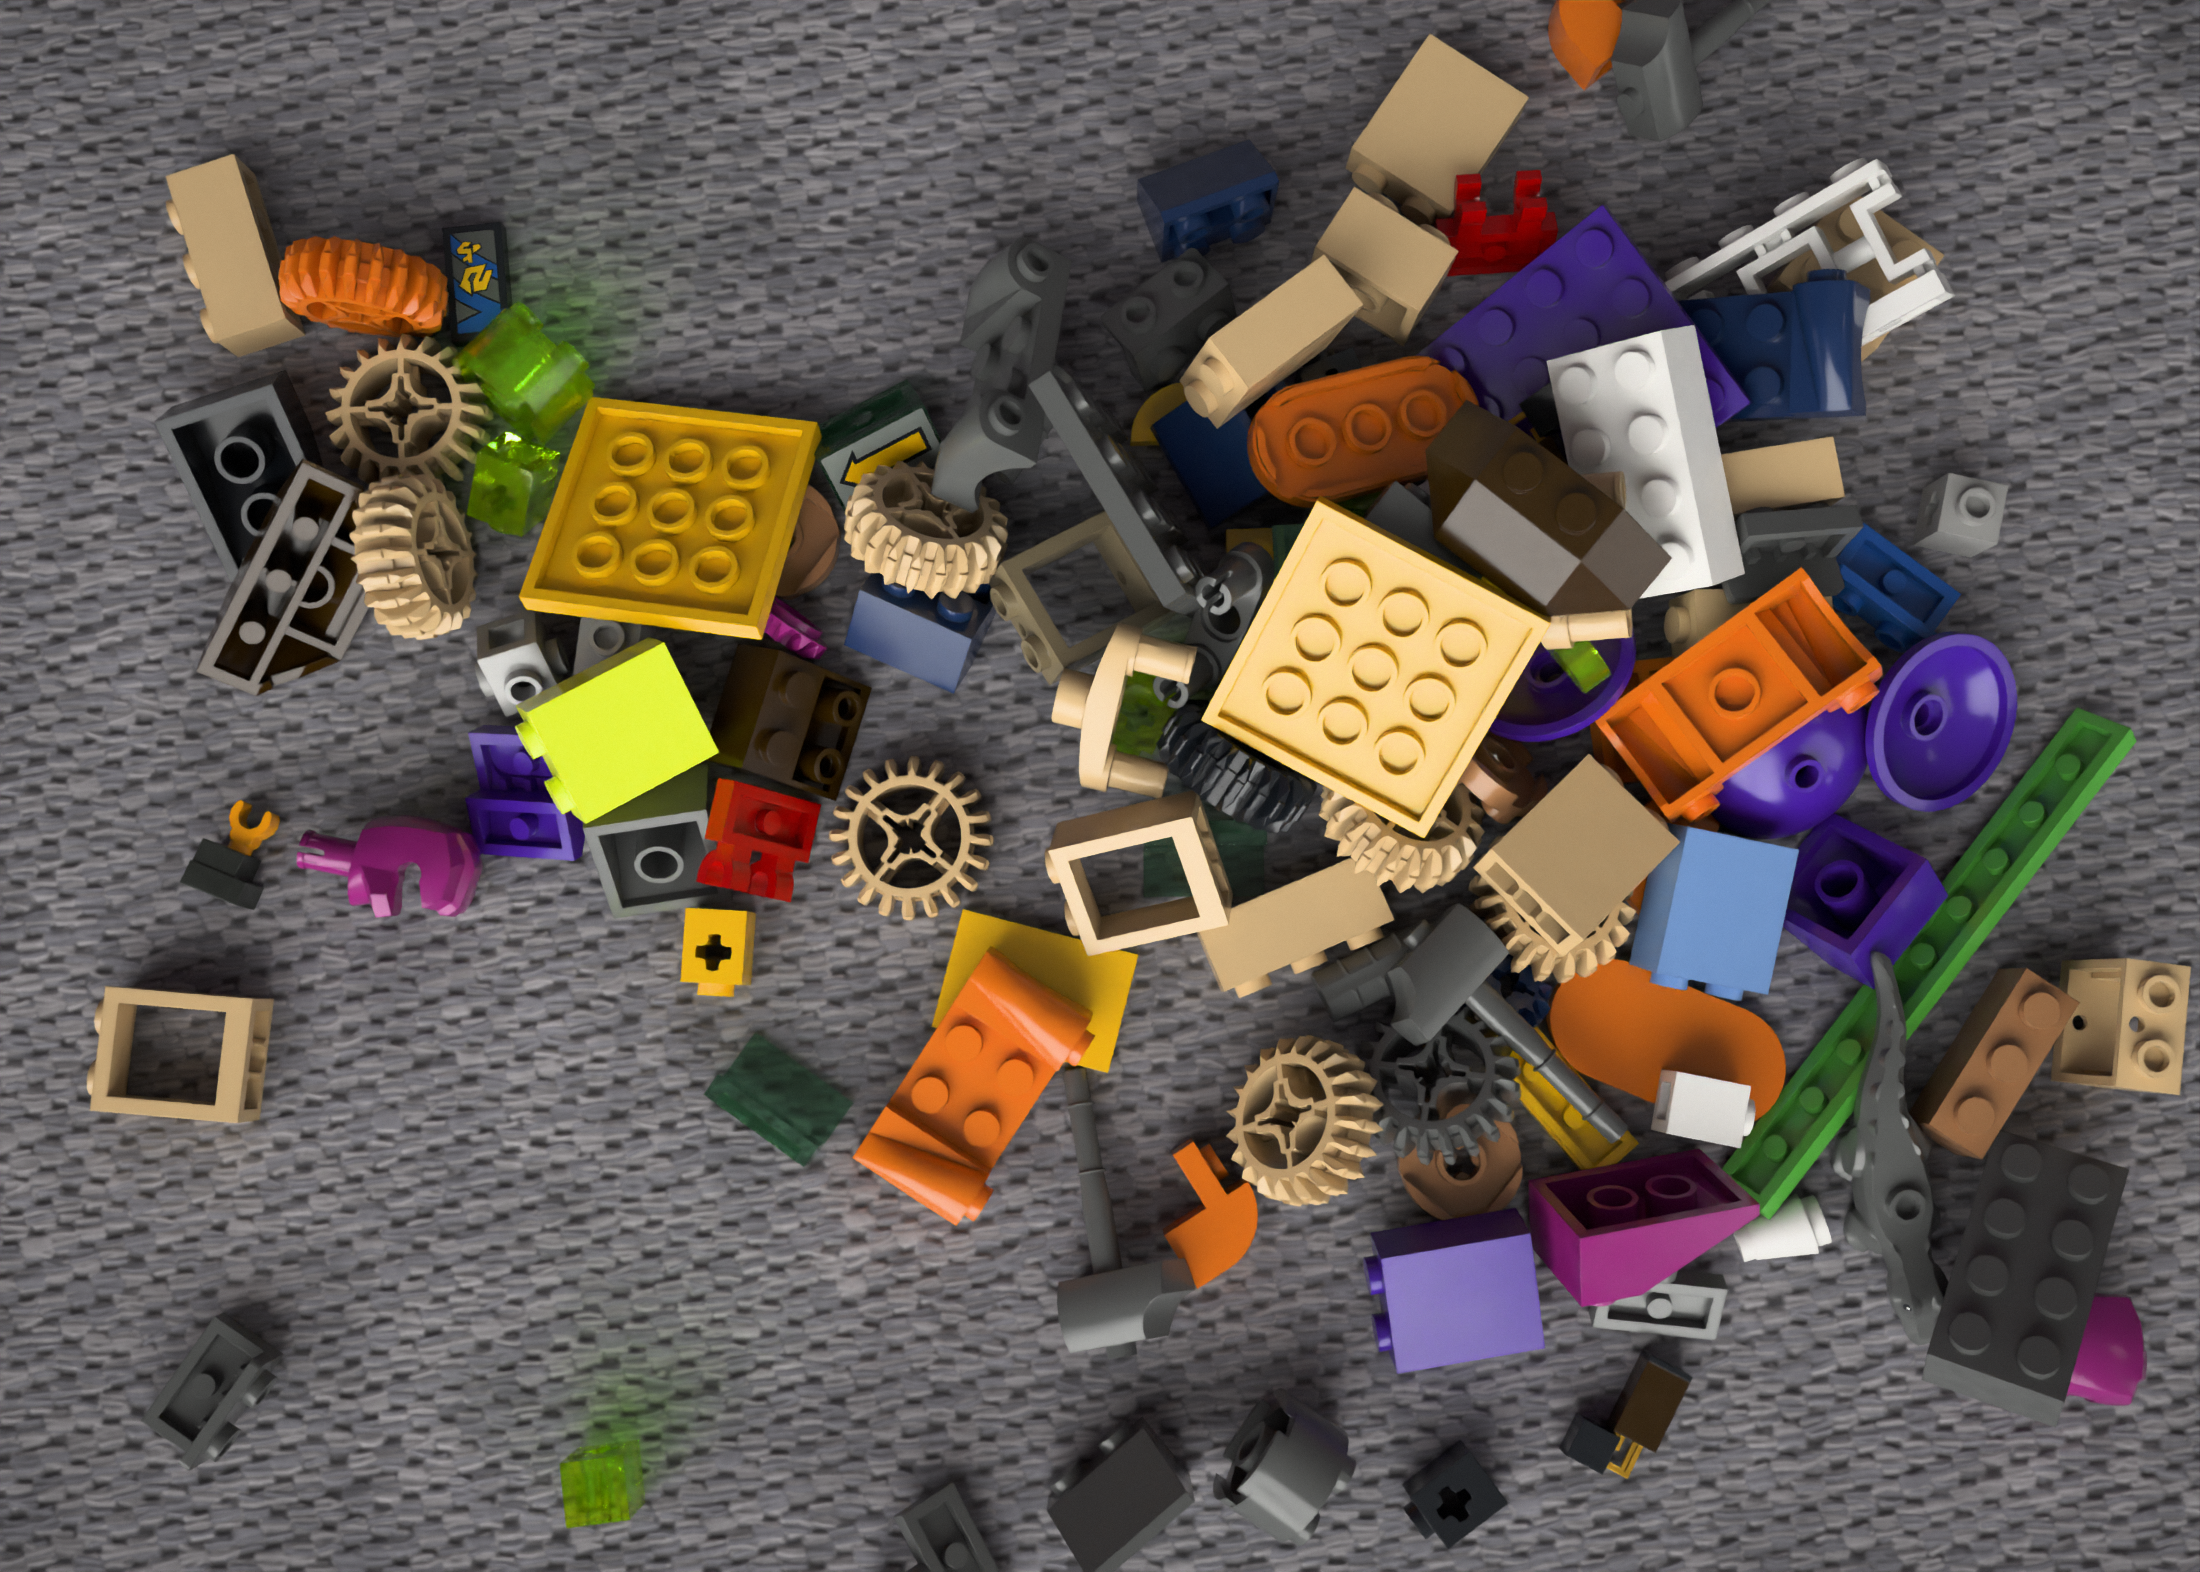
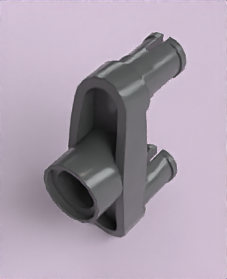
(1229, 604)

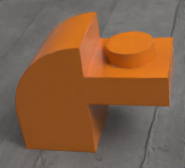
(1585, 37)
(1221, 1227)

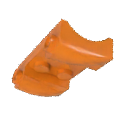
(1739, 696)
(974, 1087)

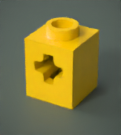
(702, 931)

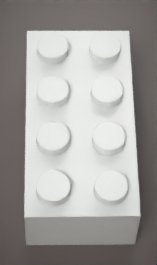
(1650, 415)

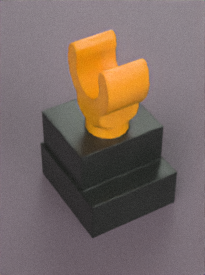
(230, 869)

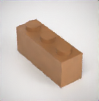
(1992, 1061)

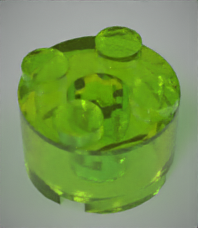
(526, 374)

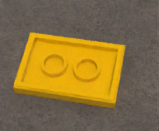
(1055, 960)

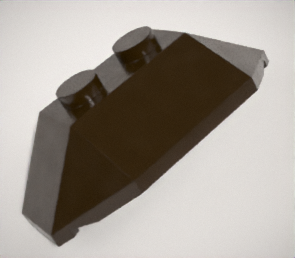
(1534, 521)
(295, 590)

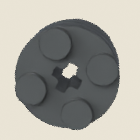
(1284, 1468)

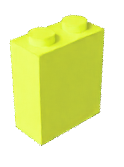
(615, 730)

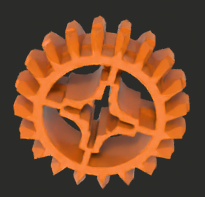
(363, 287)

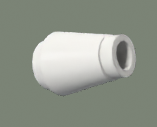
(1792, 1231)

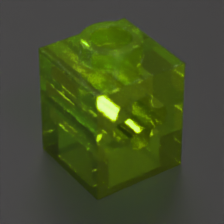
(512, 484)
(1140, 691)
(602, 1484)

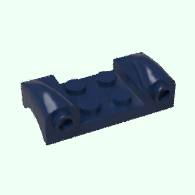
(1792, 348)

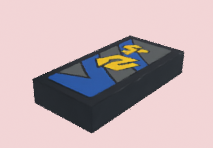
(476, 277)

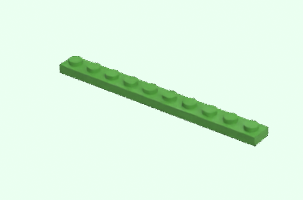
(1979, 893)

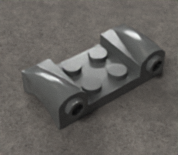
(1015, 332)

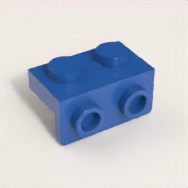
(1891, 591)

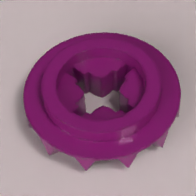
(794, 630)

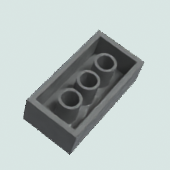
(2025, 1277)

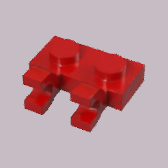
(1498, 241)
(760, 821)

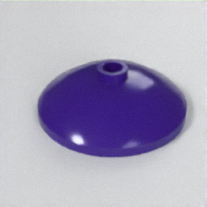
(1559, 708)
(1941, 721)
(1773, 802)

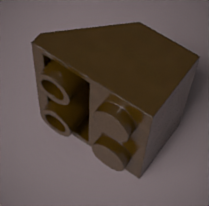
(787, 721)

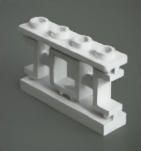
(1778, 245)

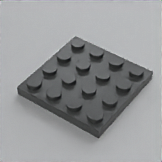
(1124, 491)

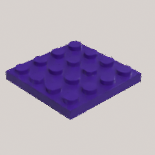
(1568, 300)

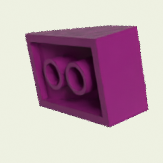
(1633, 1222)

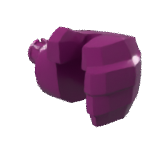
(384, 850)
(2110, 1353)

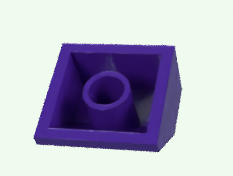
(1859, 896)

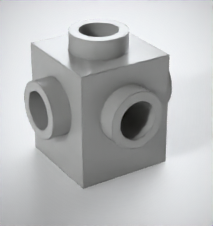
(518, 659)

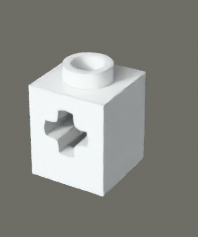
(1703, 1108)

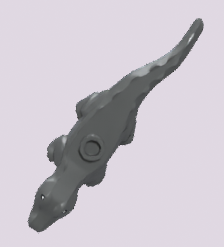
(1889, 1171)

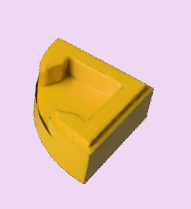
(1154, 409)

